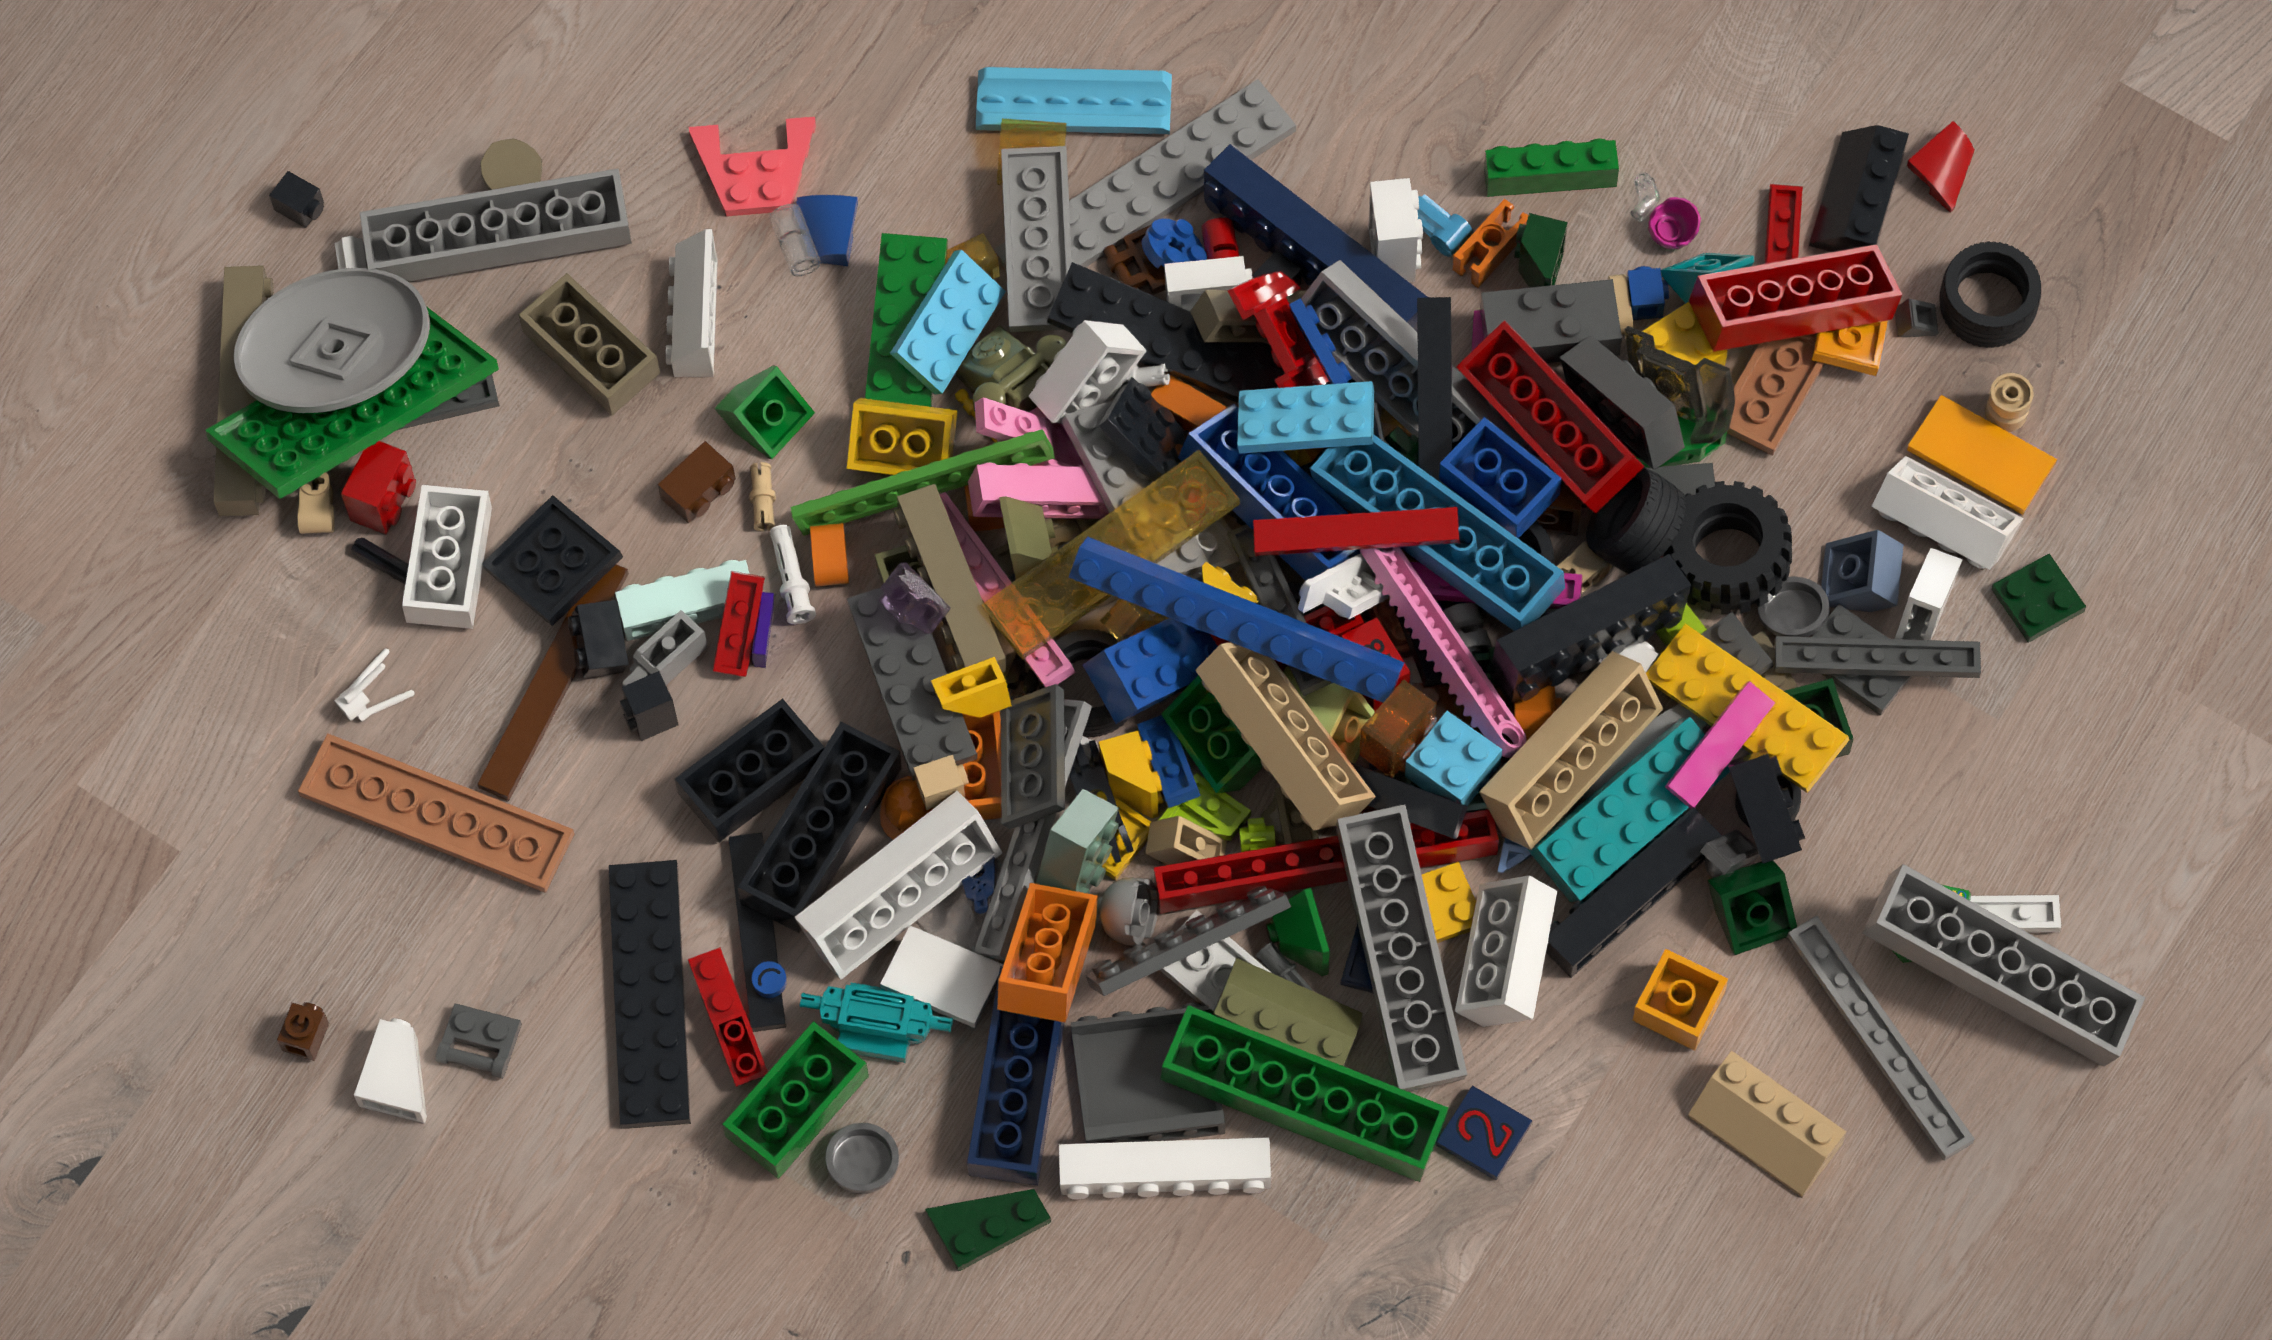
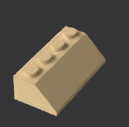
(1767, 1124)

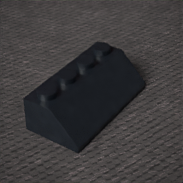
(1859, 188)

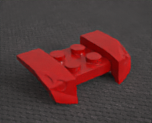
(1267, 300)

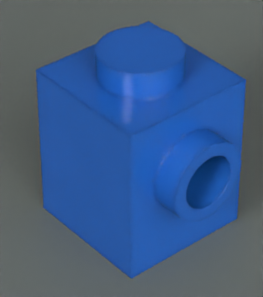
(1647, 292)

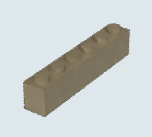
(949, 575)

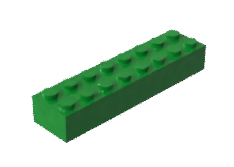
(1303, 1093)

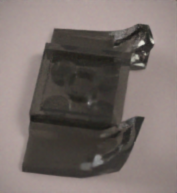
(1698, 391)

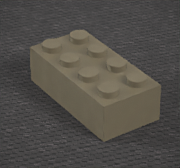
(589, 344)

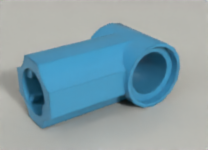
(1445, 230)

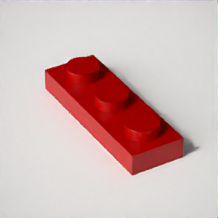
(738, 623)

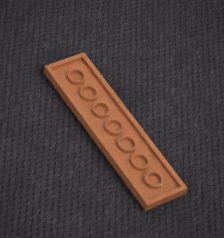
(436, 812)

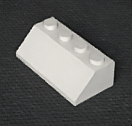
(693, 306)
(1946, 513)

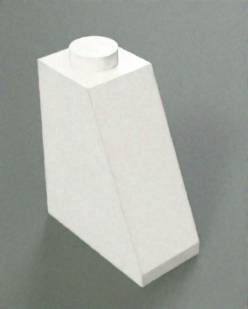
(1928, 596)
(393, 1073)

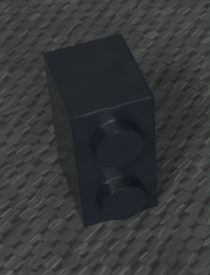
(598, 639)
(648, 706)

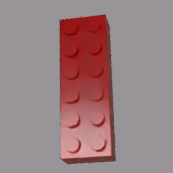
(1795, 297)
(1550, 416)

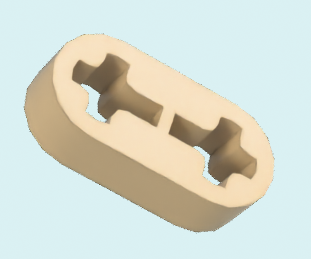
(1623, 301)

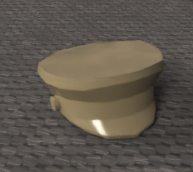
(510, 164)

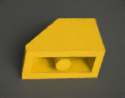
(974, 689)

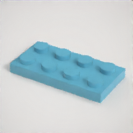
(948, 322)
(1306, 417)

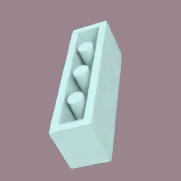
(698, 594)

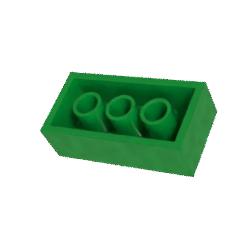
(795, 1100)

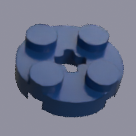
(1177, 234)

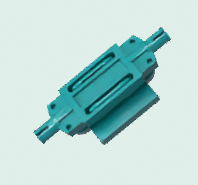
(876, 1020)

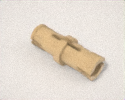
(762, 496)

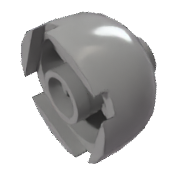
(1128, 911)

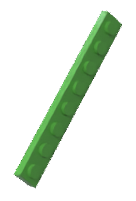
(945, 474)

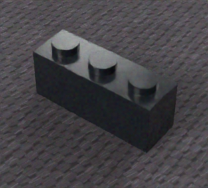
(1766, 805)

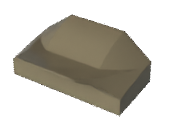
(1287, 821)

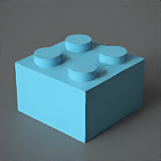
(1453, 760)

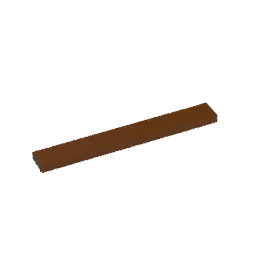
(542, 698)

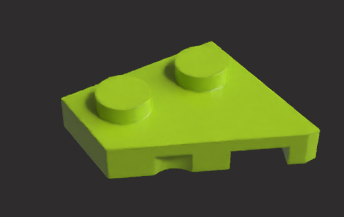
(1212, 811)

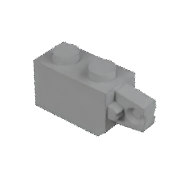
(668, 649)

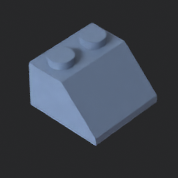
(1863, 572)

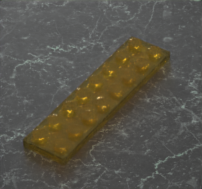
(1146, 525)

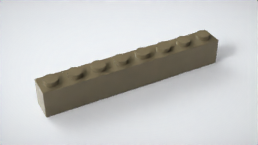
(243, 292)

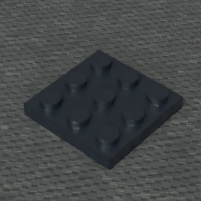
(1144, 430)
(552, 560)

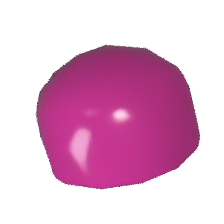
(1674, 223)

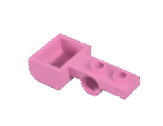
(1007, 422)

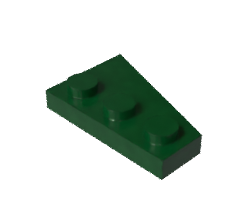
(986, 1224)

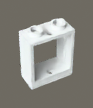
(1190, 279)

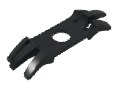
(1096, 779)

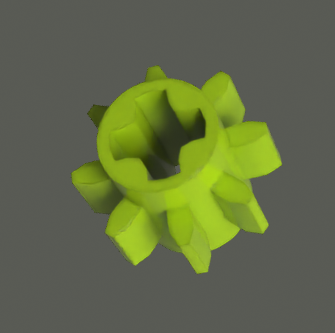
(1256, 835)

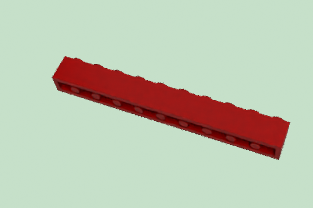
(1304, 865)

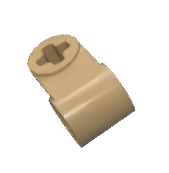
(316, 506)
(1588, 564)

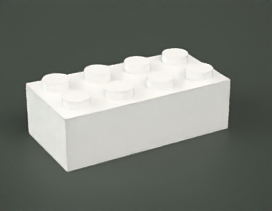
(447, 556)
(1506, 951)

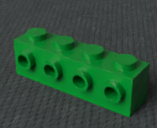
(1551, 167)

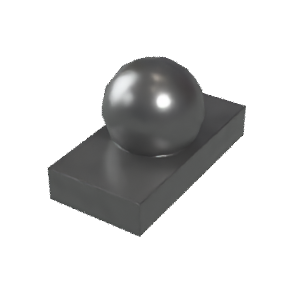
(1728, 853)

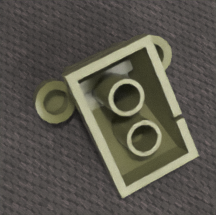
(1006, 369)

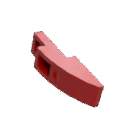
(728, 1017)

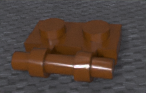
(1148, 275)

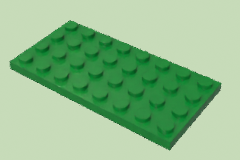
(294, 448)

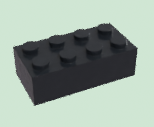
(749, 770)

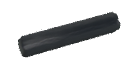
(380, 559)

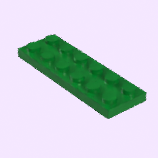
(904, 278)

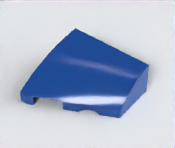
(830, 225)

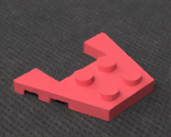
(758, 179)

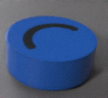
(769, 979)

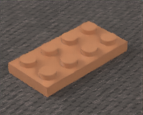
(1773, 391)

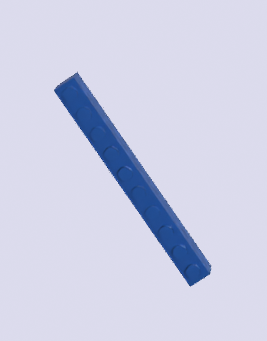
(1236, 619)

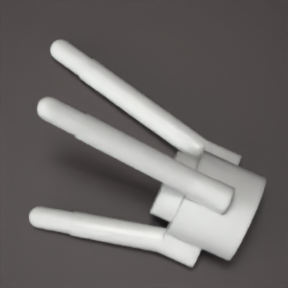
(354, 701)

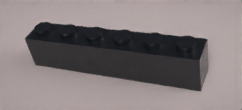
(1630, 892)

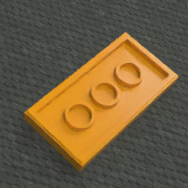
(1982, 454)

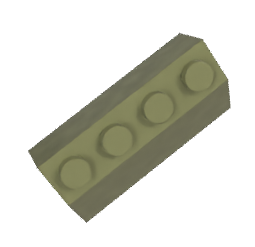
(1287, 1012)

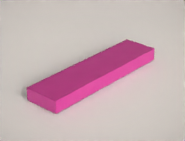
(1719, 744)

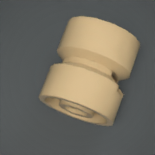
(2009, 401)

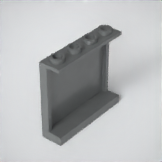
(1121, 1083)

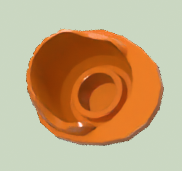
(901, 807)

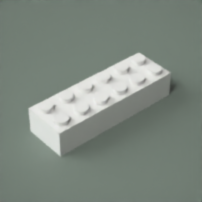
(898, 885)

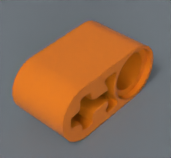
(829, 554)

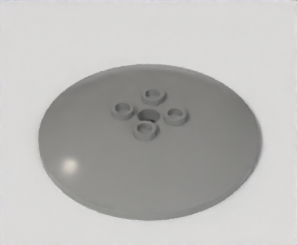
(361, 314)

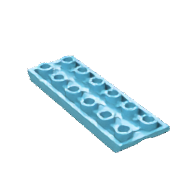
(1080, 97)

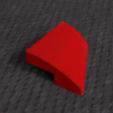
(1944, 164)

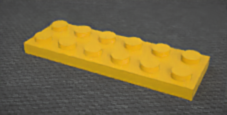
(1707, 680)

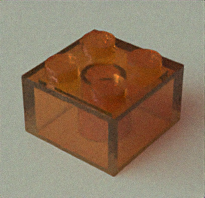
(1397, 728)

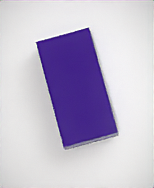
(763, 630)

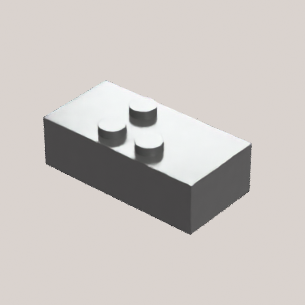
(1556, 316)
(1624, 401)

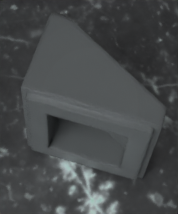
(1916, 319)

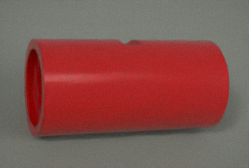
(1219, 238)

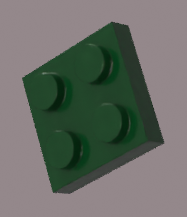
(2038, 598)

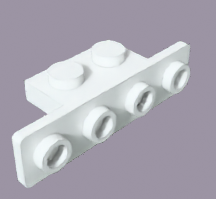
(1344, 588)

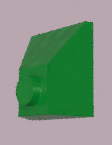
(765, 411)
(1301, 934)

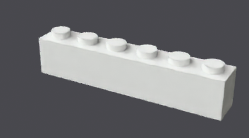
(1165, 1167)

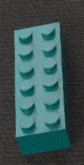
(1619, 815)

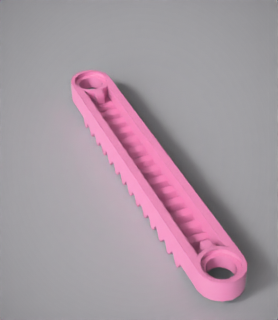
(1445, 648)

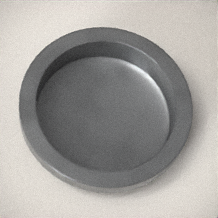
(1796, 609)
(862, 1158)

